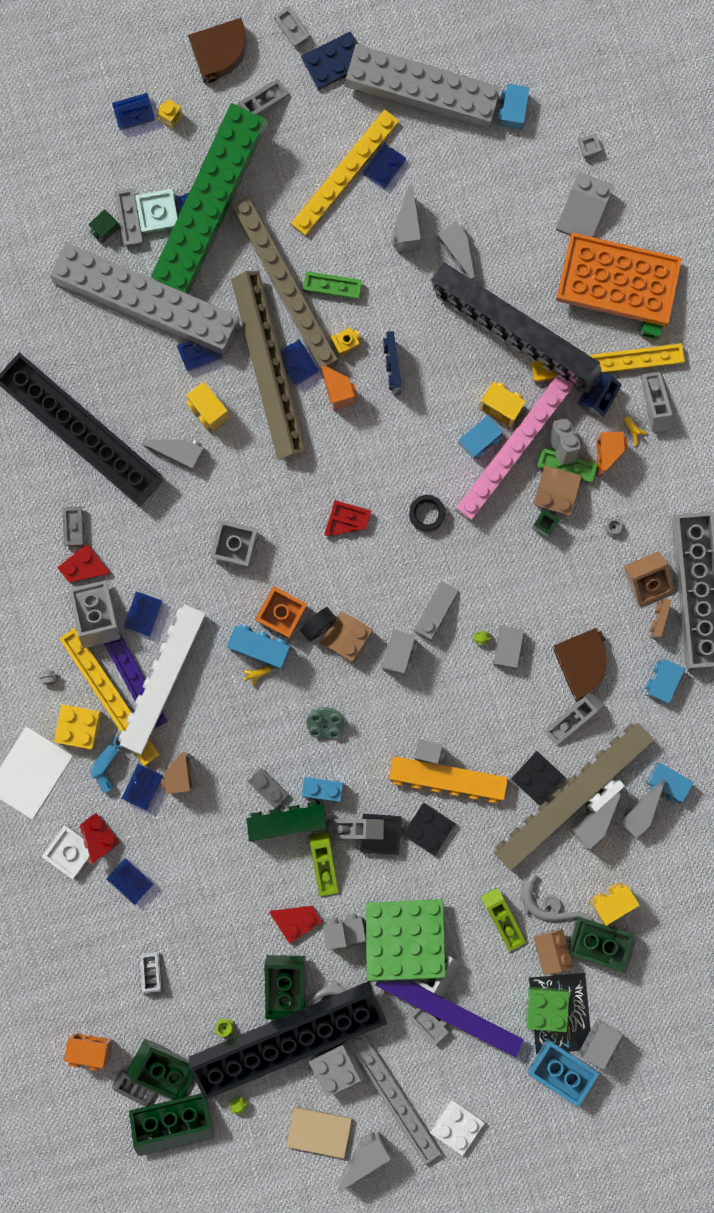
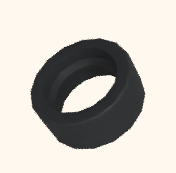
(427, 527)
(318, 624)

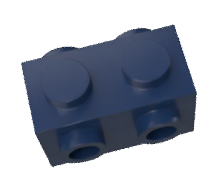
(601, 396)

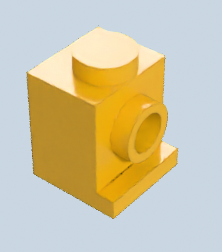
(169, 113)
(345, 347)

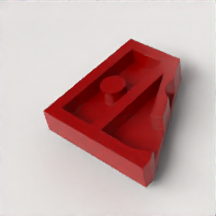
(346, 519)
(83, 565)
(97, 838)
(295, 921)

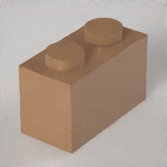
(553, 951)

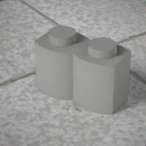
(564, 441)

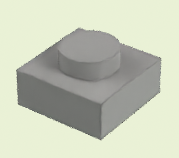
(589, 145)

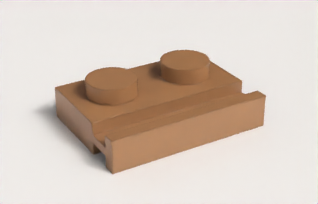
(658, 624)

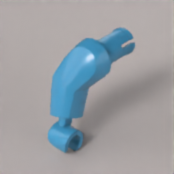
(102, 764)

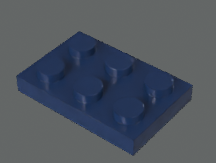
(330, 61)
(391, 362)

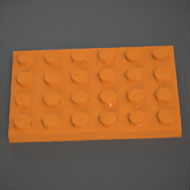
(619, 279)

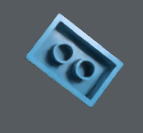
(259, 646)
(562, 1072)

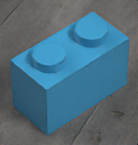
(514, 107)
(480, 438)
(664, 680)
(676, 785)
(322, 789)

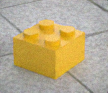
(502, 403)
(207, 405)
(78, 727)
(613, 903)

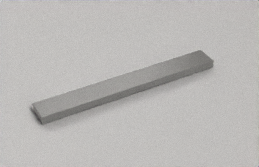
(394, 1099)

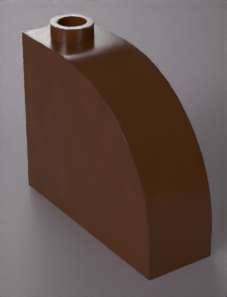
(219, 49)
(582, 661)

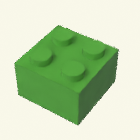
(547, 1009)

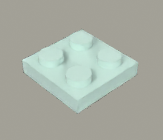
(156, 210)

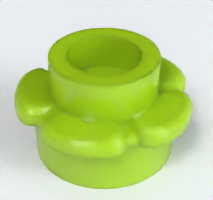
(481, 637)
(229, 1027)
(238, 1105)

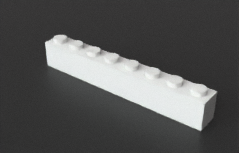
(162, 679)

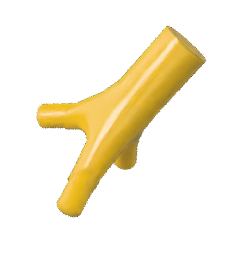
(634, 429)
(255, 675)

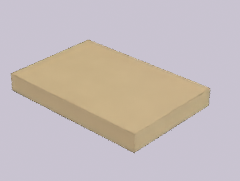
(319, 1132)

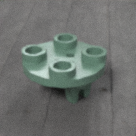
(325, 723)

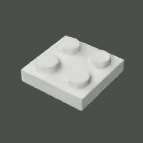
(608, 792)
(67, 852)
(457, 1127)

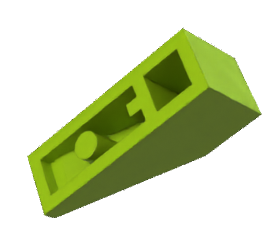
(323, 863)
(503, 919)

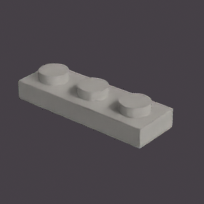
(128, 217)

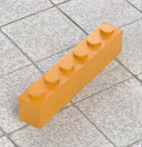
(448, 778)

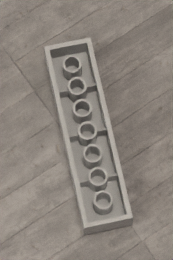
(422, 86)
(695, 576)

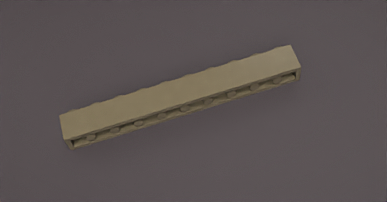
(284, 283)
(268, 365)
(573, 796)

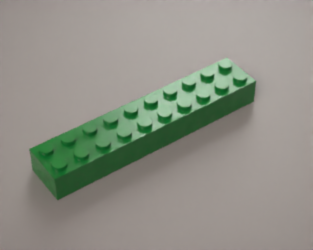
(209, 198)

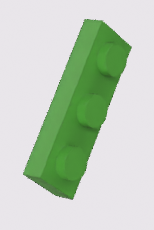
(332, 285)
(580, 467)

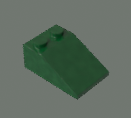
(602, 944)
(284, 985)
(160, 1070)

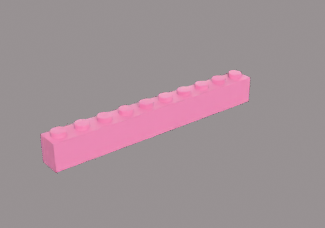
(513, 447)

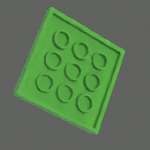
(405, 940)

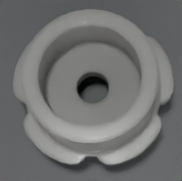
(617, 523)
(48, 678)

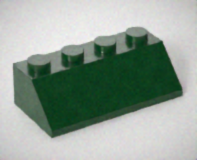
(286, 822)
(171, 1124)

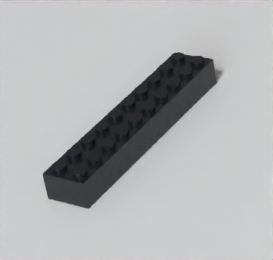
(517, 328)
(79, 430)
(287, 1040)

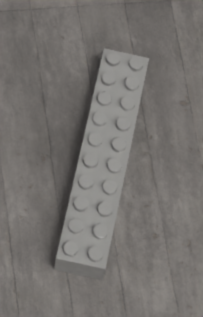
(144, 299)

